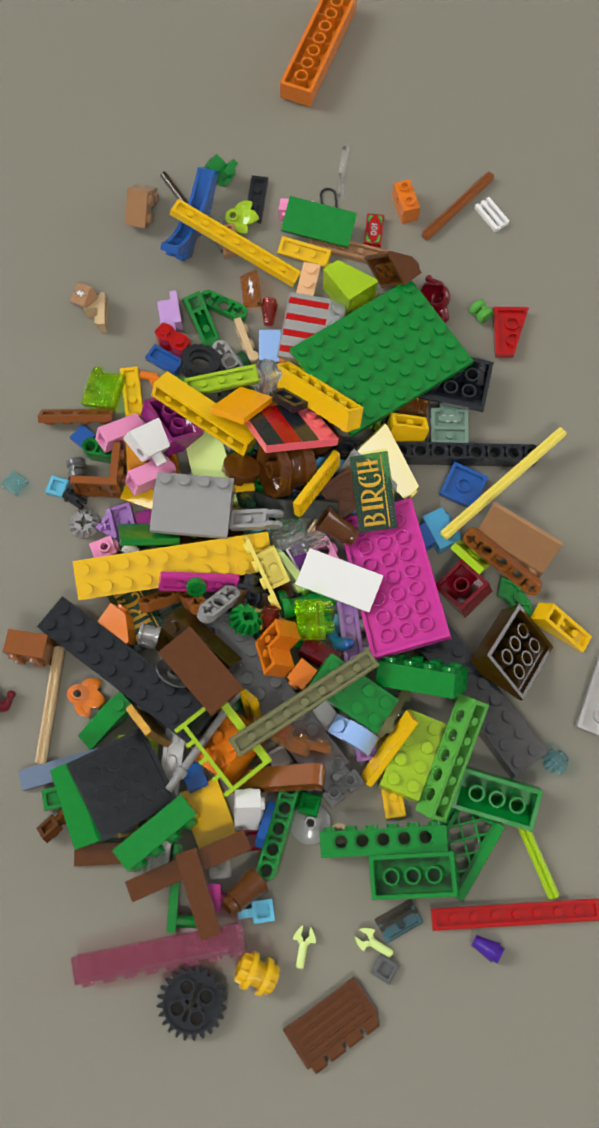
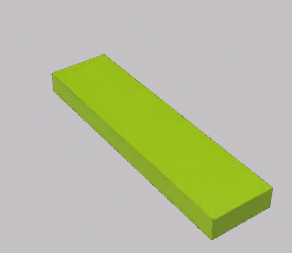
(224, 379)

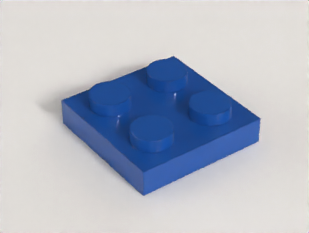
(463, 485)

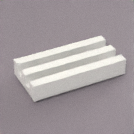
(494, 212)

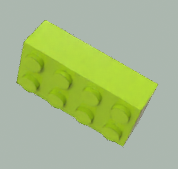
(412, 763)

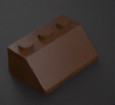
(393, 268)

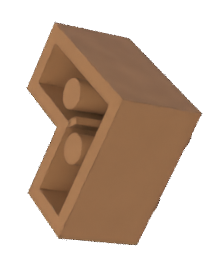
(139, 204)

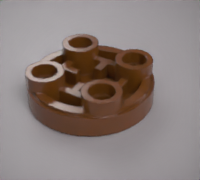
(241, 468)

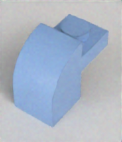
(353, 734)

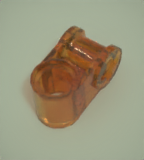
(413, 408)

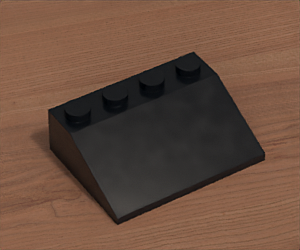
(465, 389)

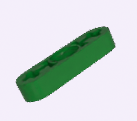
(219, 299)

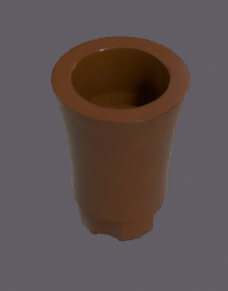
(337, 527)
(244, 892)

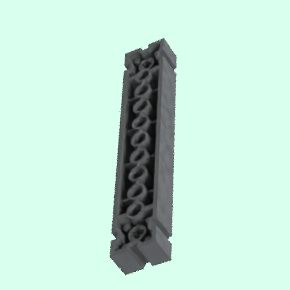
(273, 692)

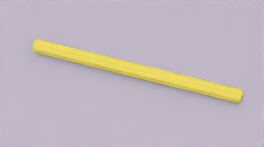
(503, 483)

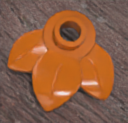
(89, 696)

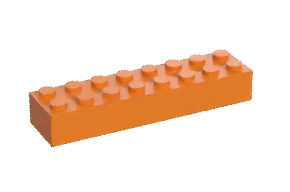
(316, 50)

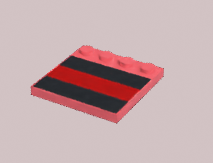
(285, 431)

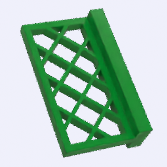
(481, 855)

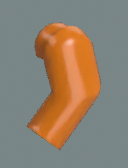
(150, 376)

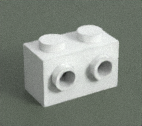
(248, 809)

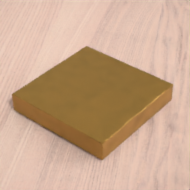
(148, 726)

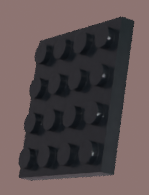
(121, 783)

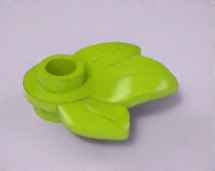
(244, 216)

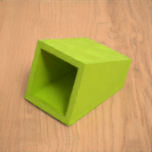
(348, 286)

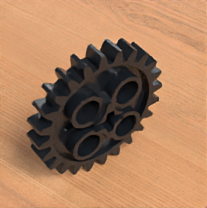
(175, 993)

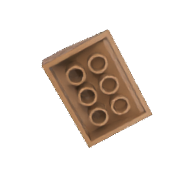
(520, 539)

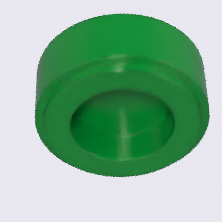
(196, 586)

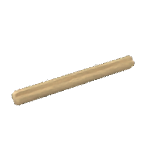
(50, 705)

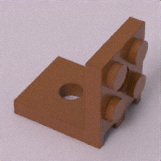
(104, 486)

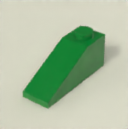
(200, 318)
(105, 721)

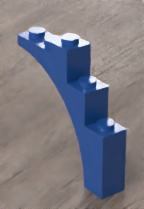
(183, 239)

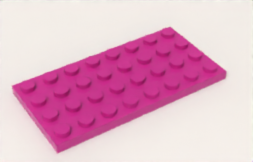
(408, 604)

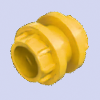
(257, 973)

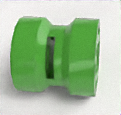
(481, 311)

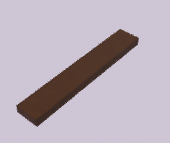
(170, 874)

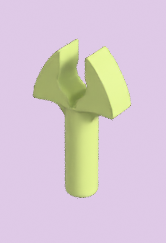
(373, 943)
(303, 946)

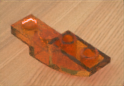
(300, 744)

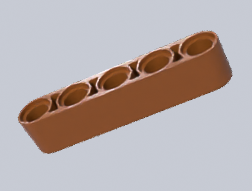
(286, 778)

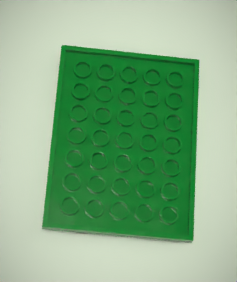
(384, 353)

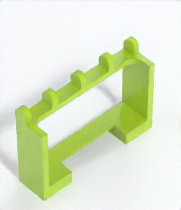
(261, 753)

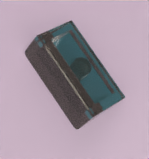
(399, 920)

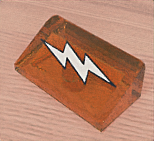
(250, 289)

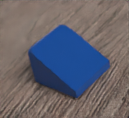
(195, 778)

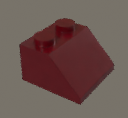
(463, 588)

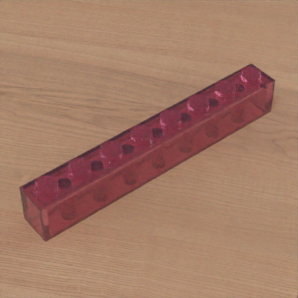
(157, 953)

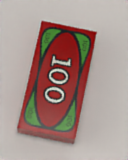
(374, 230)

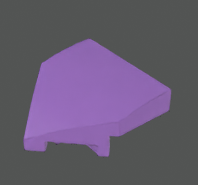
(116, 515)

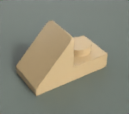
(99, 311)

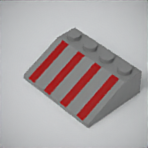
(305, 317)

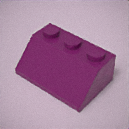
(179, 430)

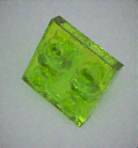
(103, 389)
(311, 618)

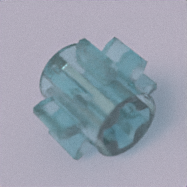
(555, 761)

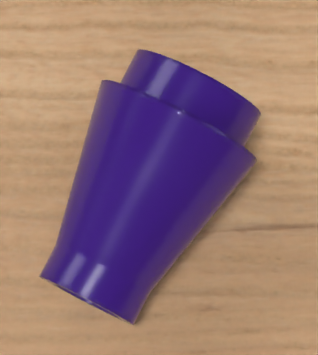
(489, 949)

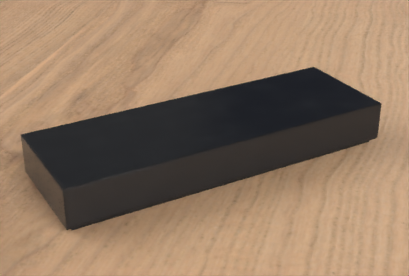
(257, 194)

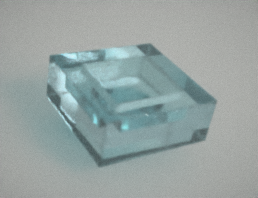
(14, 483)

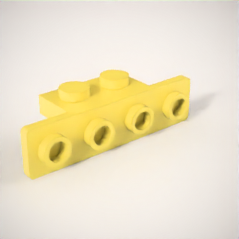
(270, 567)

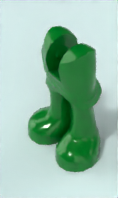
(287, 604)

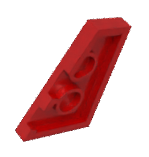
(507, 329)

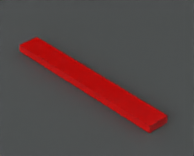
(514, 914)

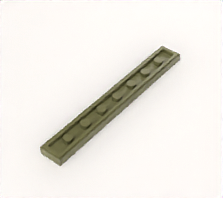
(303, 702)

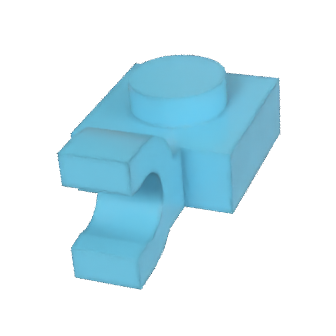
(261, 911)

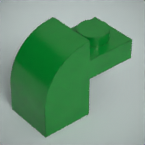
(226, 171)

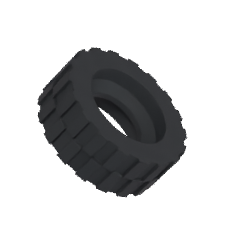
(202, 352)

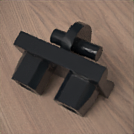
(254, 589)

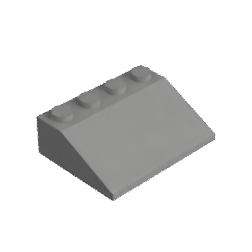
(192, 505)

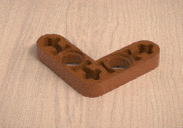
(165, 598)

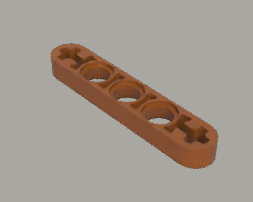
(506, 570)

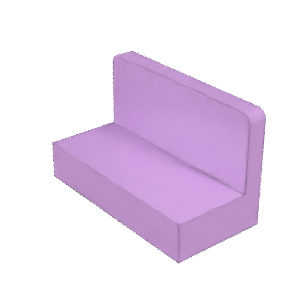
(170, 311)

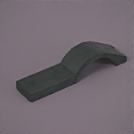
(314, 511)

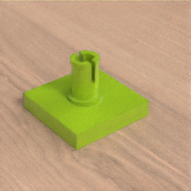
(470, 557)

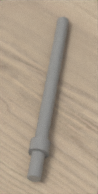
(181, 771)

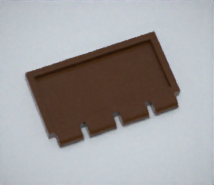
(330, 1024)

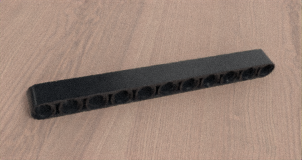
(447, 450)

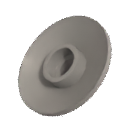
(306, 834)

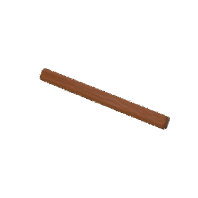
(459, 204)

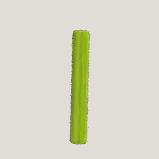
(539, 863)

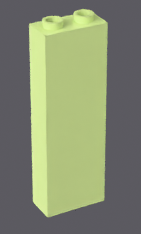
(207, 457)

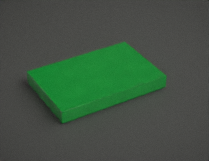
(140, 535)

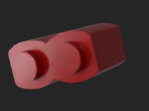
(171, 340)

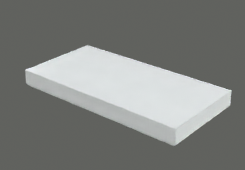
(339, 580)

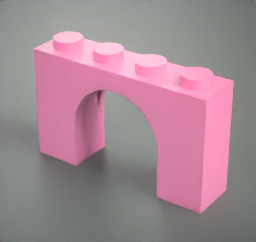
(143, 477)

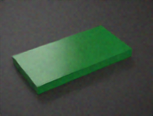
(319, 222)

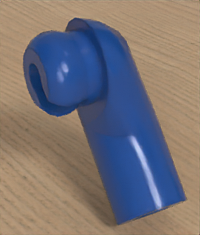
(340, 643)

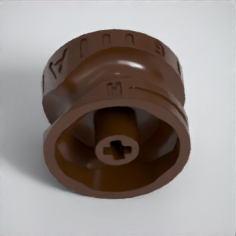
(285, 471)

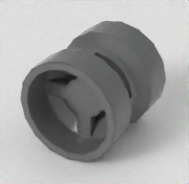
(76, 467)

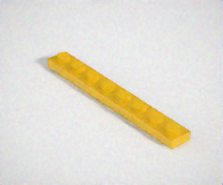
(235, 242)

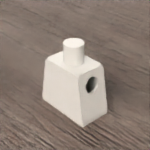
(149, 442)

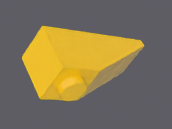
(560, 625)

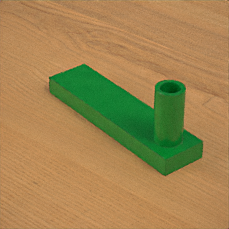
(173, 919)

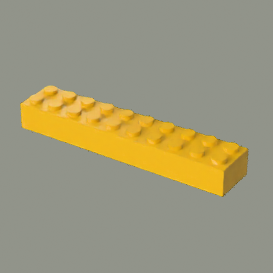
(142, 569)

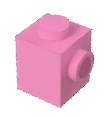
(105, 547)

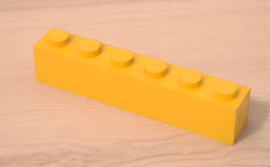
(321, 397)
(197, 410)

